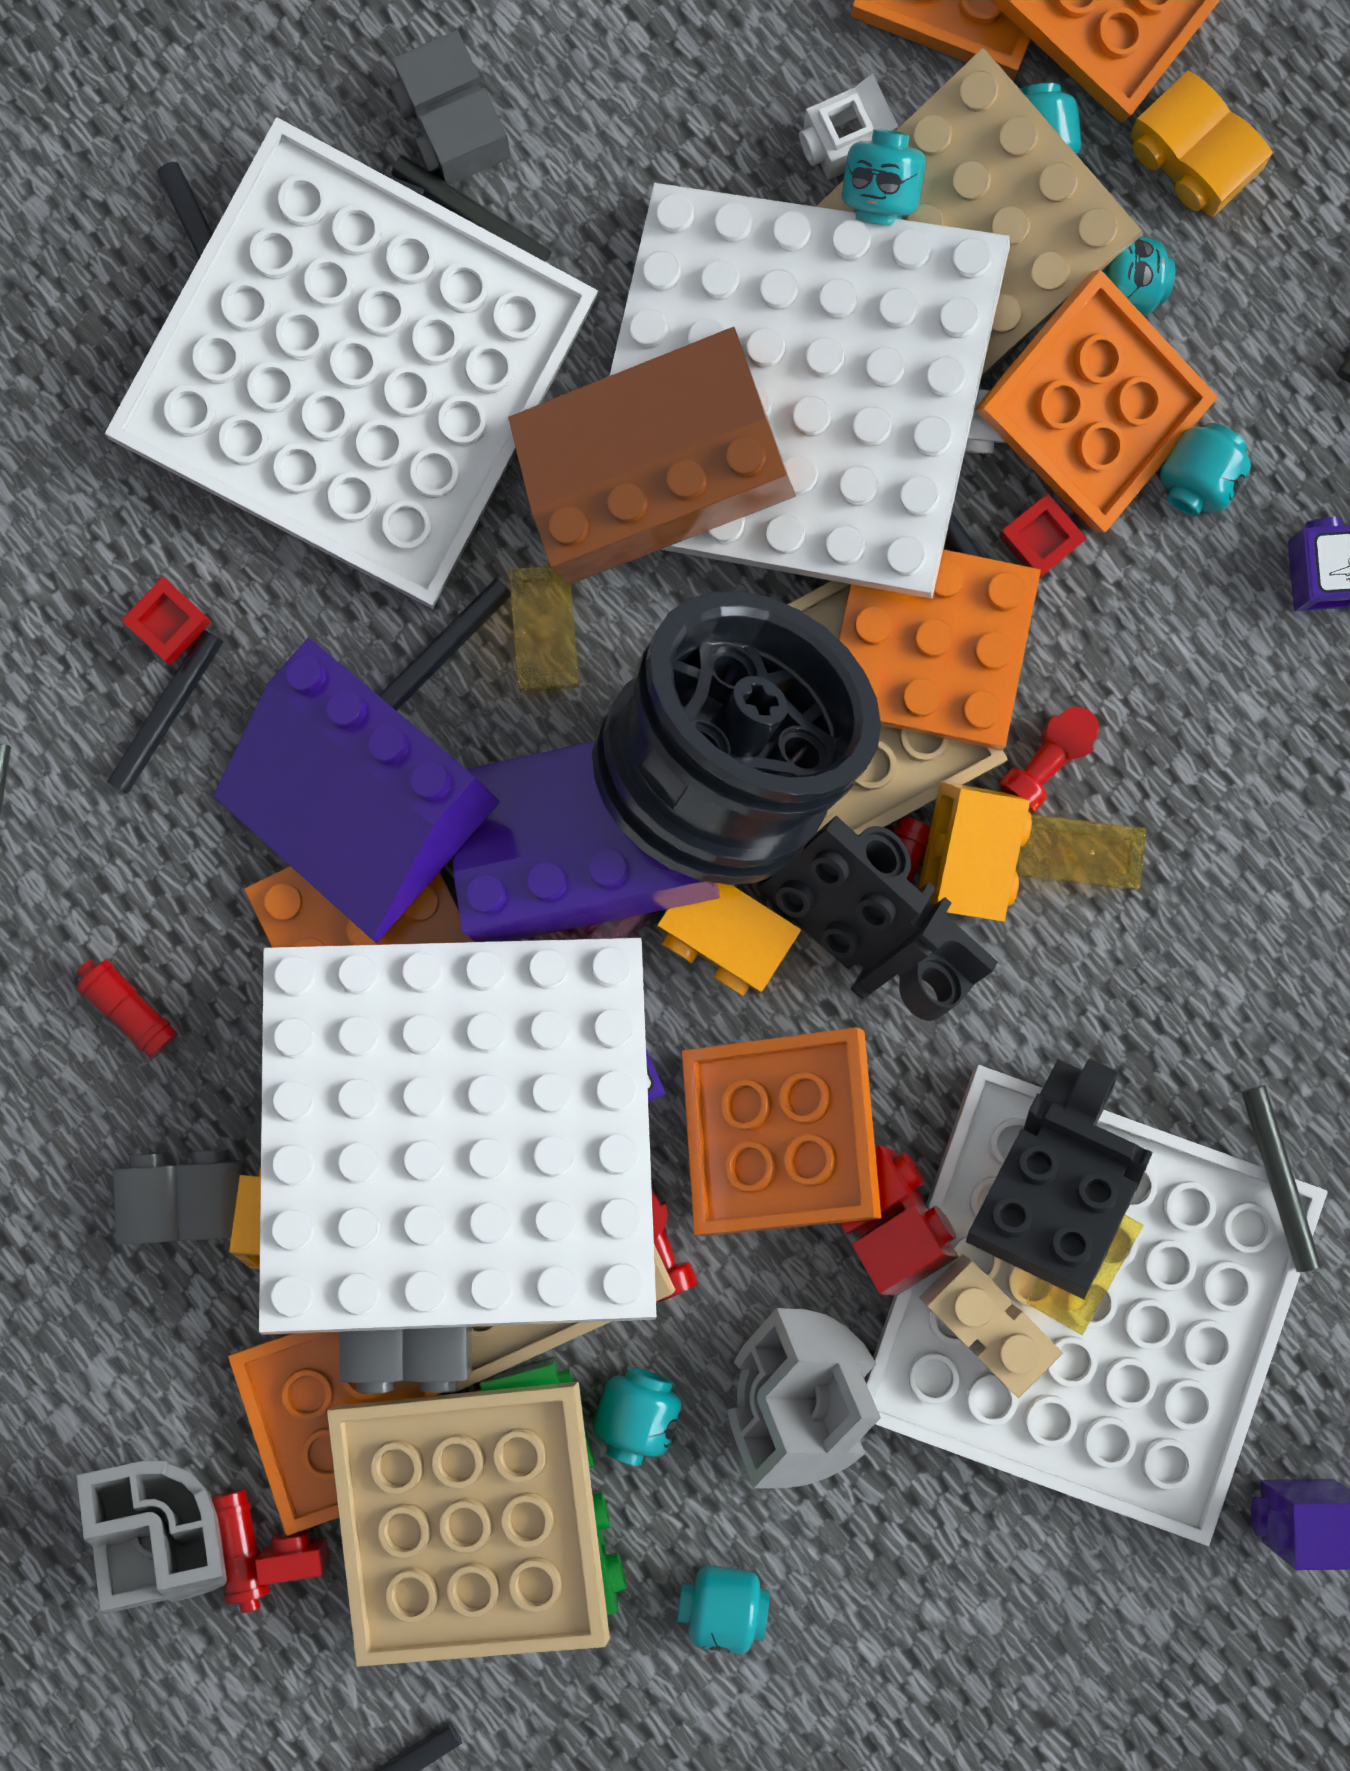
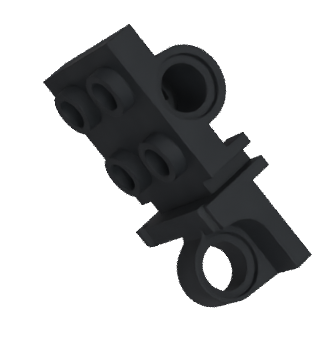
(864, 911)
(1062, 1183)

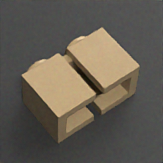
(980, 1310)

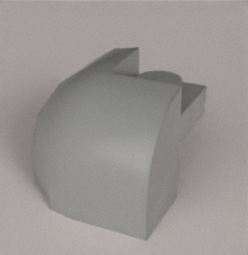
(801, 1399)
(150, 1534)

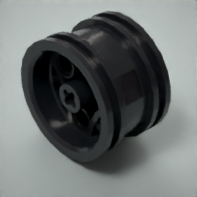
(734, 737)

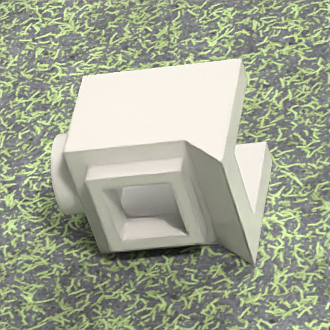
(819, 137)

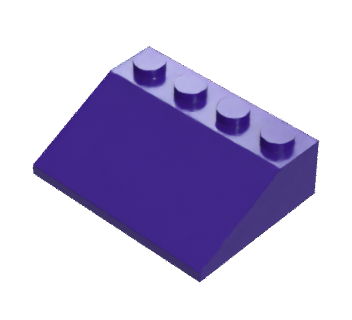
(349, 790)
(556, 855)

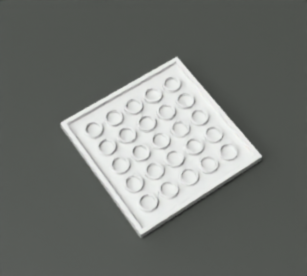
(861, 357)
(351, 363)
(454, 1136)
(1170, 1366)

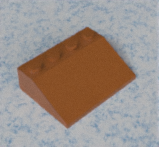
(649, 457)

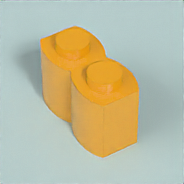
(1199, 144)

